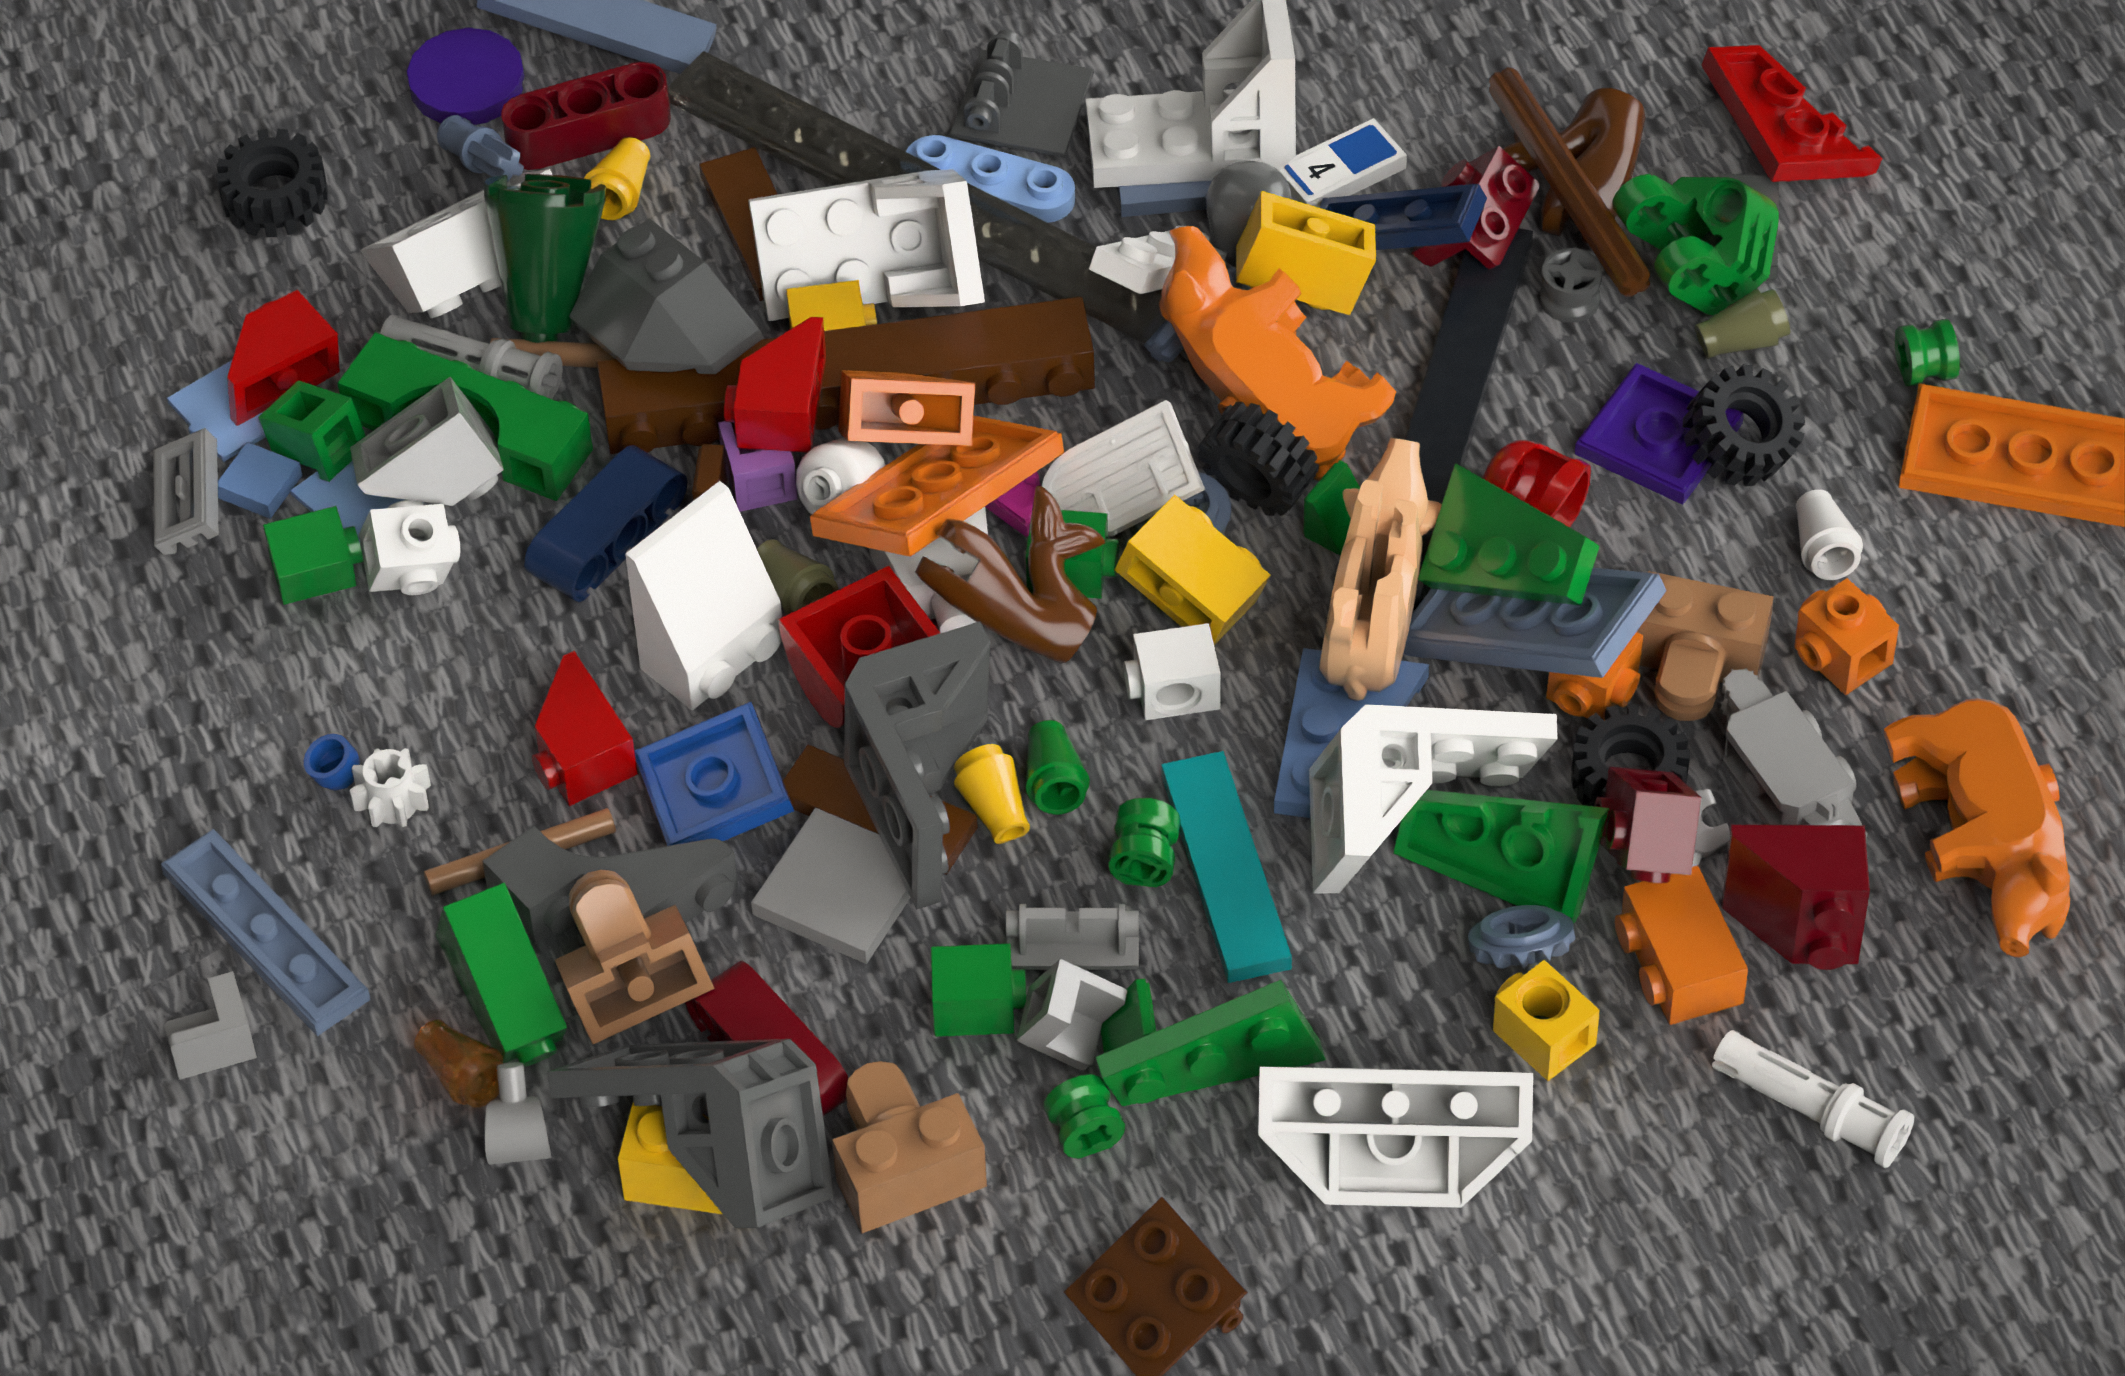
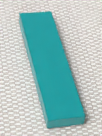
(1226, 867)

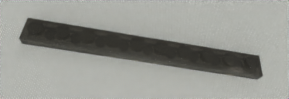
(845, 154)

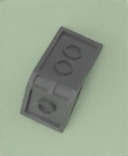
(904, 730)
(765, 1127)

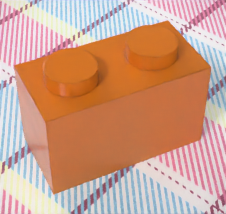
(1682, 947)

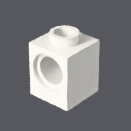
(1174, 672)

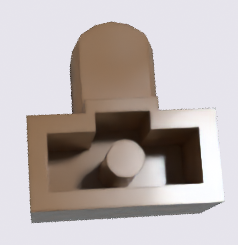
(1698, 638)
(629, 962)
(902, 1152)

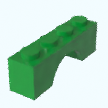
(537, 437)

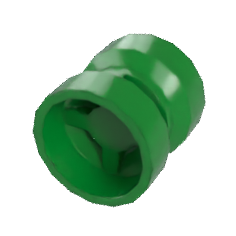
(1144, 844)

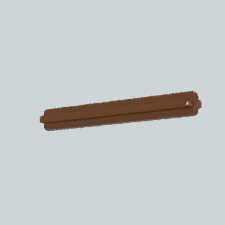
(1569, 182)

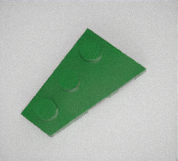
(1504, 547)
(1506, 846)
(1213, 1048)

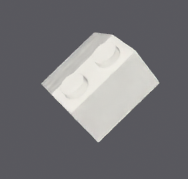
(702, 600)

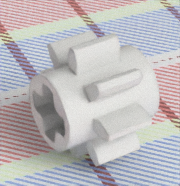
(390, 787)

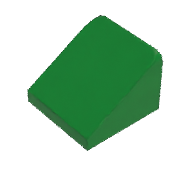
(1325, 511)
(1132, 1019)

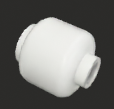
(834, 469)

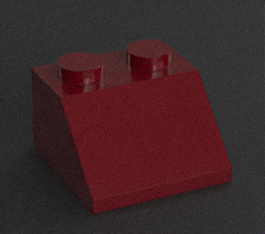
(1800, 889)

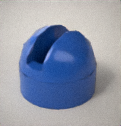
(331, 761)

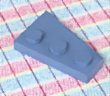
(1316, 718)

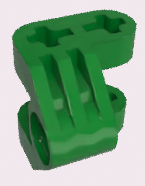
(1682, 214)

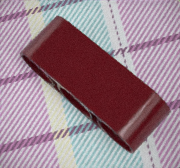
(587, 114)
(749, 1009)

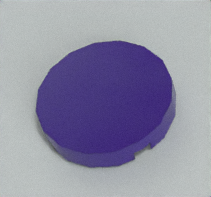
(465, 75)

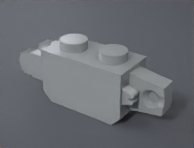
(1781, 757)

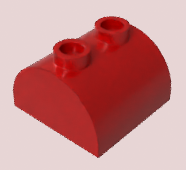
(851, 623)

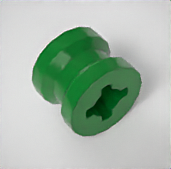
(1927, 352)
(1084, 1116)

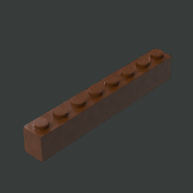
(1001, 350)

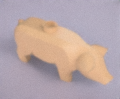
(1378, 573)

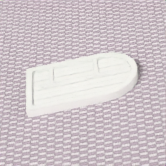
(1127, 470)

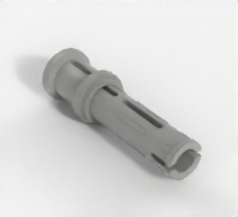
(498, 359)

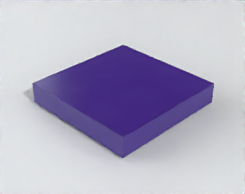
(1643, 434)

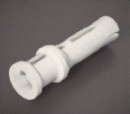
(1839, 1109)

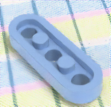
(1011, 179)

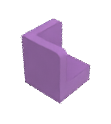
(757, 475)

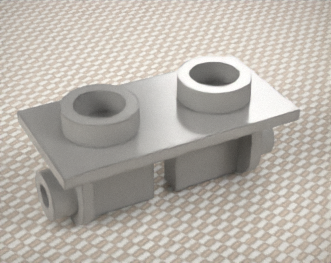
(1083, 937)

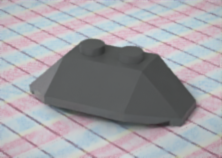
(661, 307)

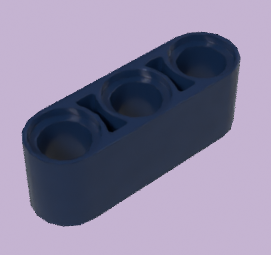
(604, 521)

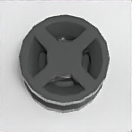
(1560, 275)

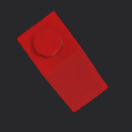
(277, 348)
(780, 391)
(580, 736)

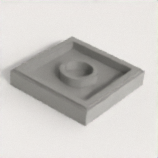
(834, 887)

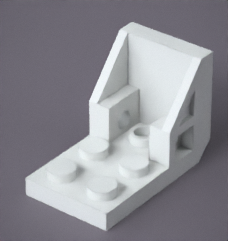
(1201, 132)
(895, 234)
(1389, 760)

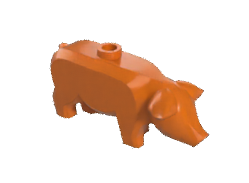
(1249, 351)
(1998, 811)

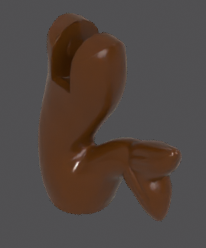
(1604, 142)
(1051, 618)

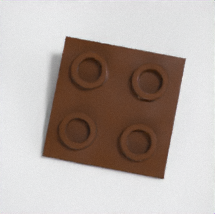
(1157, 1292)

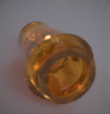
(460, 1062)

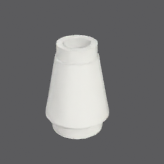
(1826, 537)

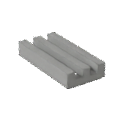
(194, 486)

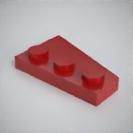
(1779, 123)

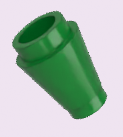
(1054, 770)

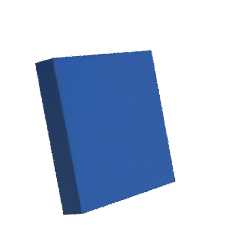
(714, 778)

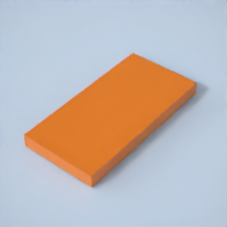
(2016, 454)
(915, 493)

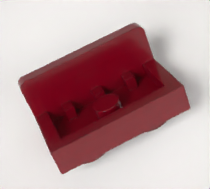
(1508, 196)

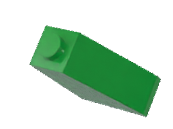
(501, 975)

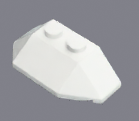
(1395, 1131)

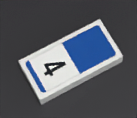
(1344, 164)

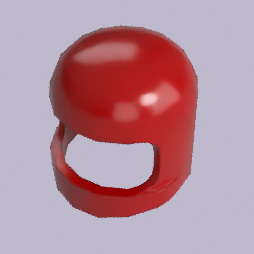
(1541, 478)

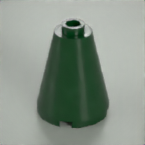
(542, 247)

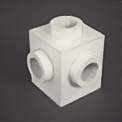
(408, 547)

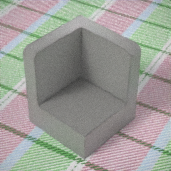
(1067, 1013)
(212, 1036)

